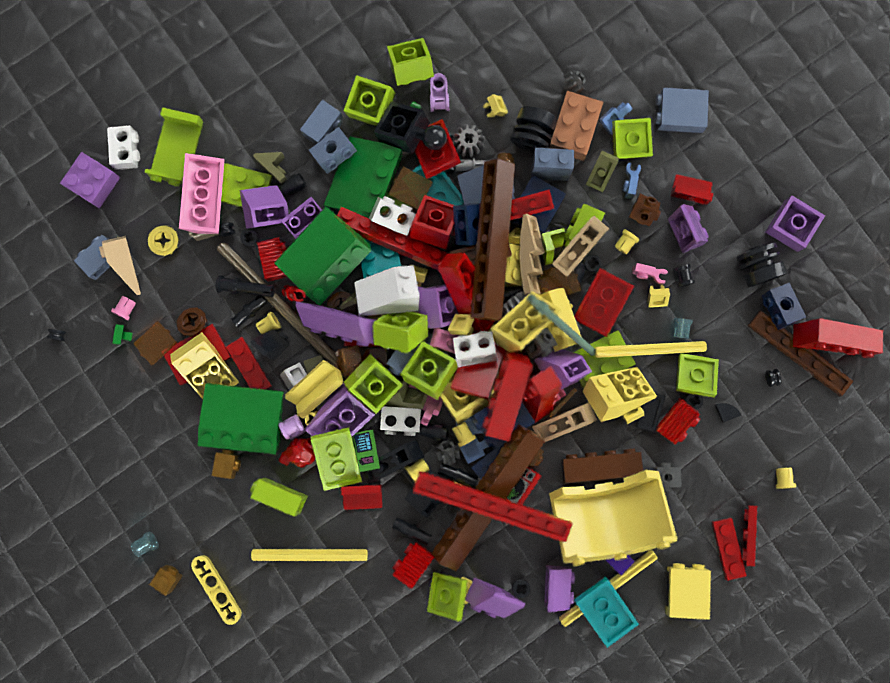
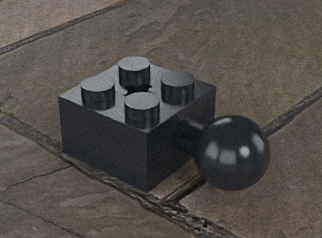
(406, 126)

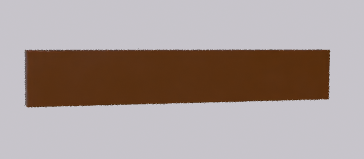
(805, 358)

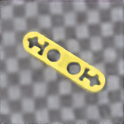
(220, 587)

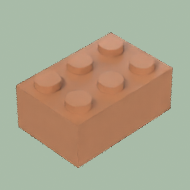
(576, 124)

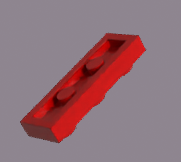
(248, 364)
(750, 535)
(728, 548)

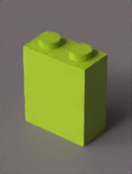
(278, 496)

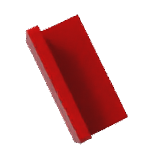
(692, 189)
(362, 496)

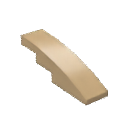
(530, 249)

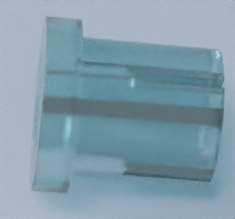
(682, 328)
(144, 544)

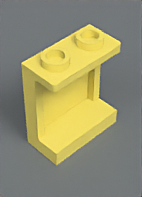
(689, 591)

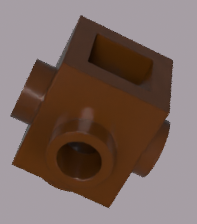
(645, 210)

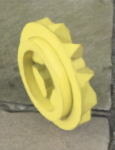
(157, 234)

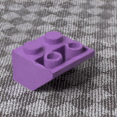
(263, 206)
(301, 217)
(566, 365)

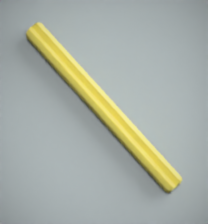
(650, 349)
(309, 555)
(617, 581)

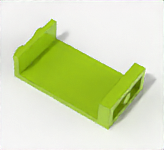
(178, 136)

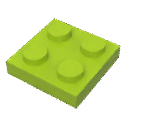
(632, 138)
(697, 375)
(447, 596)

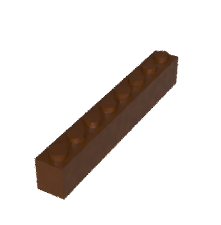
(492, 240)
(497, 481)

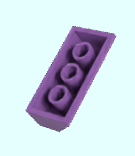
(336, 323)

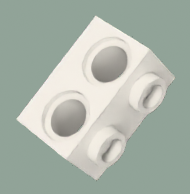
(118, 148)
(390, 220)
(475, 354)
(401, 415)

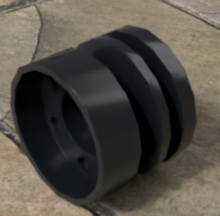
(533, 128)
(761, 264)

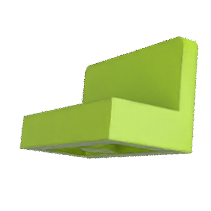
(551, 241)

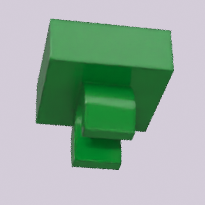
(120, 335)

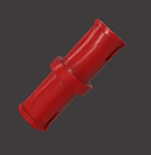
(293, 293)

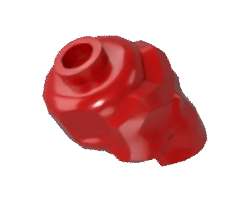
(299, 452)

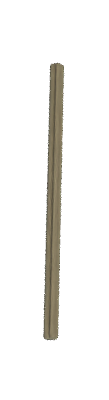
(280, 305)

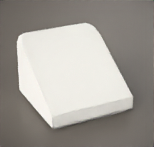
(293, 375)

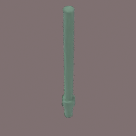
(543, 309)

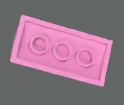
(201, 194)

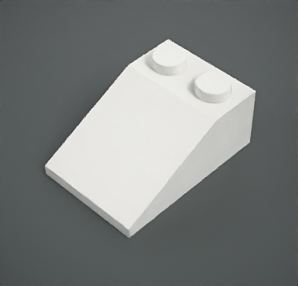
(388, 292)

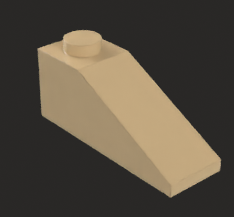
(580, 245)
(119, 258)
(565, 422)

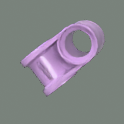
(439, 96)
(292, 427)

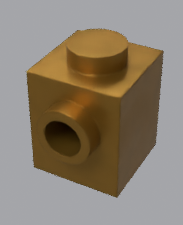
(226, 464)
(166, 579)

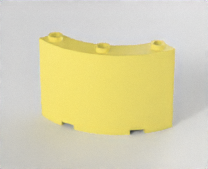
(614, 518)

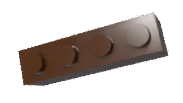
(602, 466)

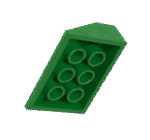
(364, 177)
(323, 255)
(241, 418)

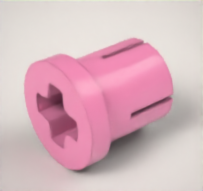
(123, 308)

